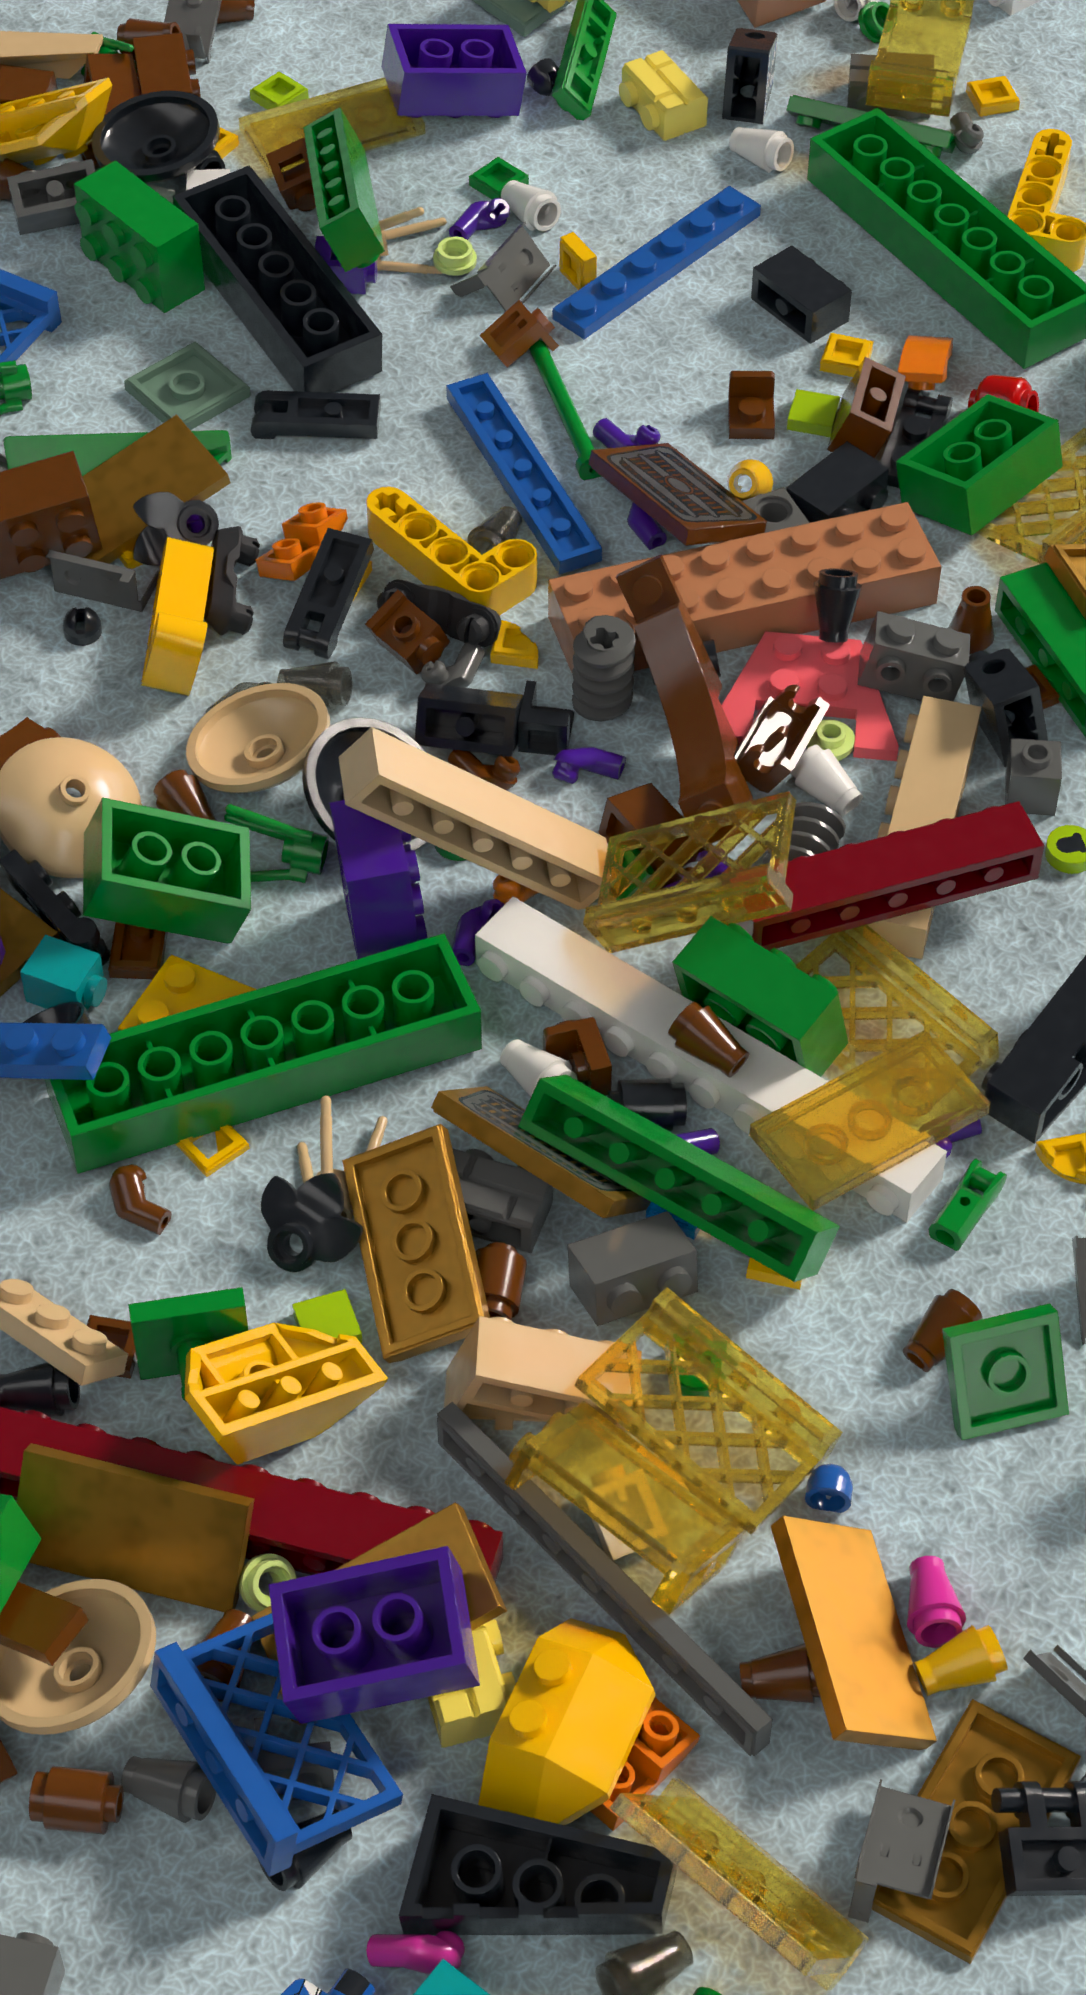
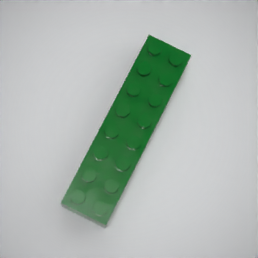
(950, 237)
(269, 1052)

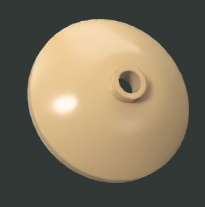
(256, 737)
(39, 813)
(92, 1672)

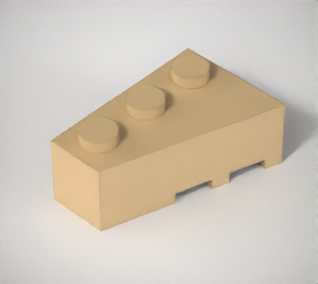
(524, 1373)

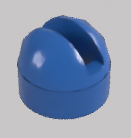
(829, 1481)

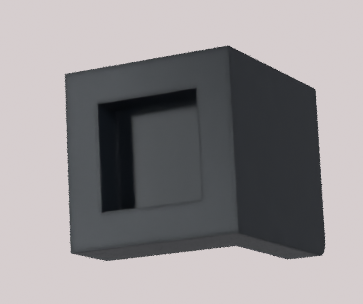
(542, 728)

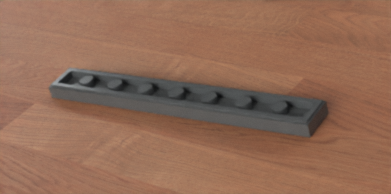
(606, 1583)

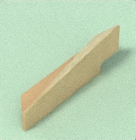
(48, 51)

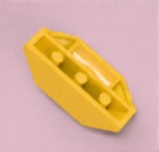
(52, 122)
(277, 1386)
(567, 1725)

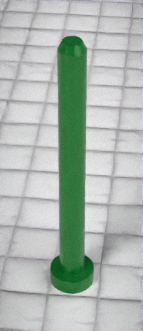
(565, 409)

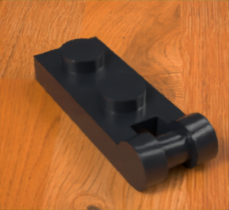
(315, 414)
(913, 429)
(328, 592)
(56, 910)

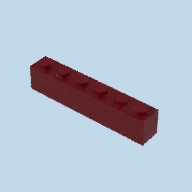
(903, 874)

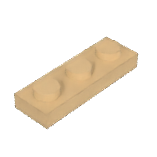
(57, 1335)

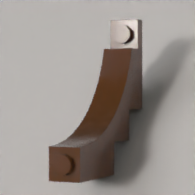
(687, 692)

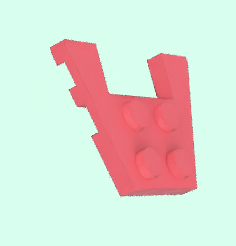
(821, 671)

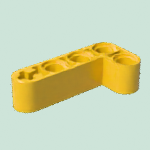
(1038, 197)
(444, 559)
(177, 617)

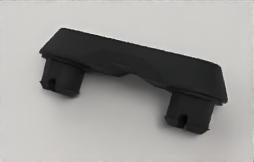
(221, 607)
(450, 610)

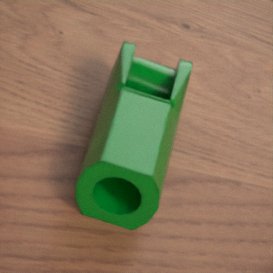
(965, 1206)

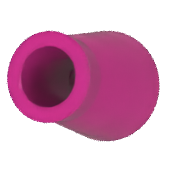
(933, 1605)

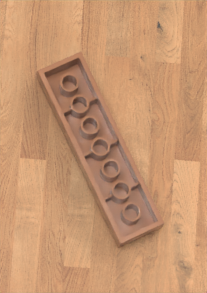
(768, 580)

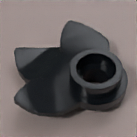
(166, 518)
(312, 1215)

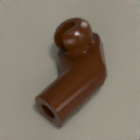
(501, 774)
(131, 1203)

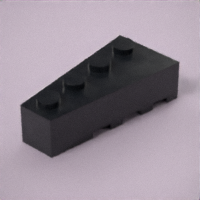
(1045, 1064)
(529, 1876)

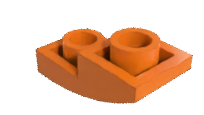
(925, 361)
(302, 540)
(656, 1752)

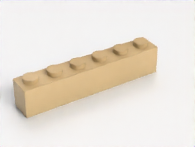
(929, 791)
(473, 818)

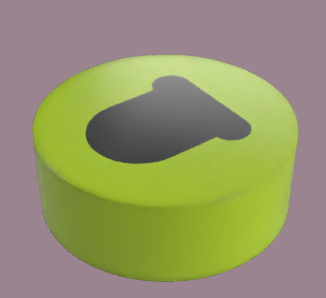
(1067, 849)

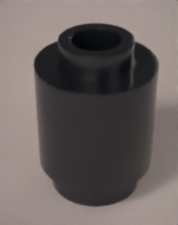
(653, 1099)

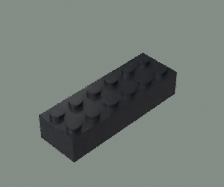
(281, 285)

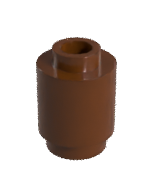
(502, 1278)
(75, 1800)

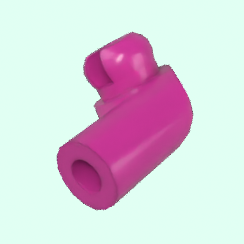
(415, 1951)

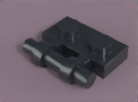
(1040, 1857)

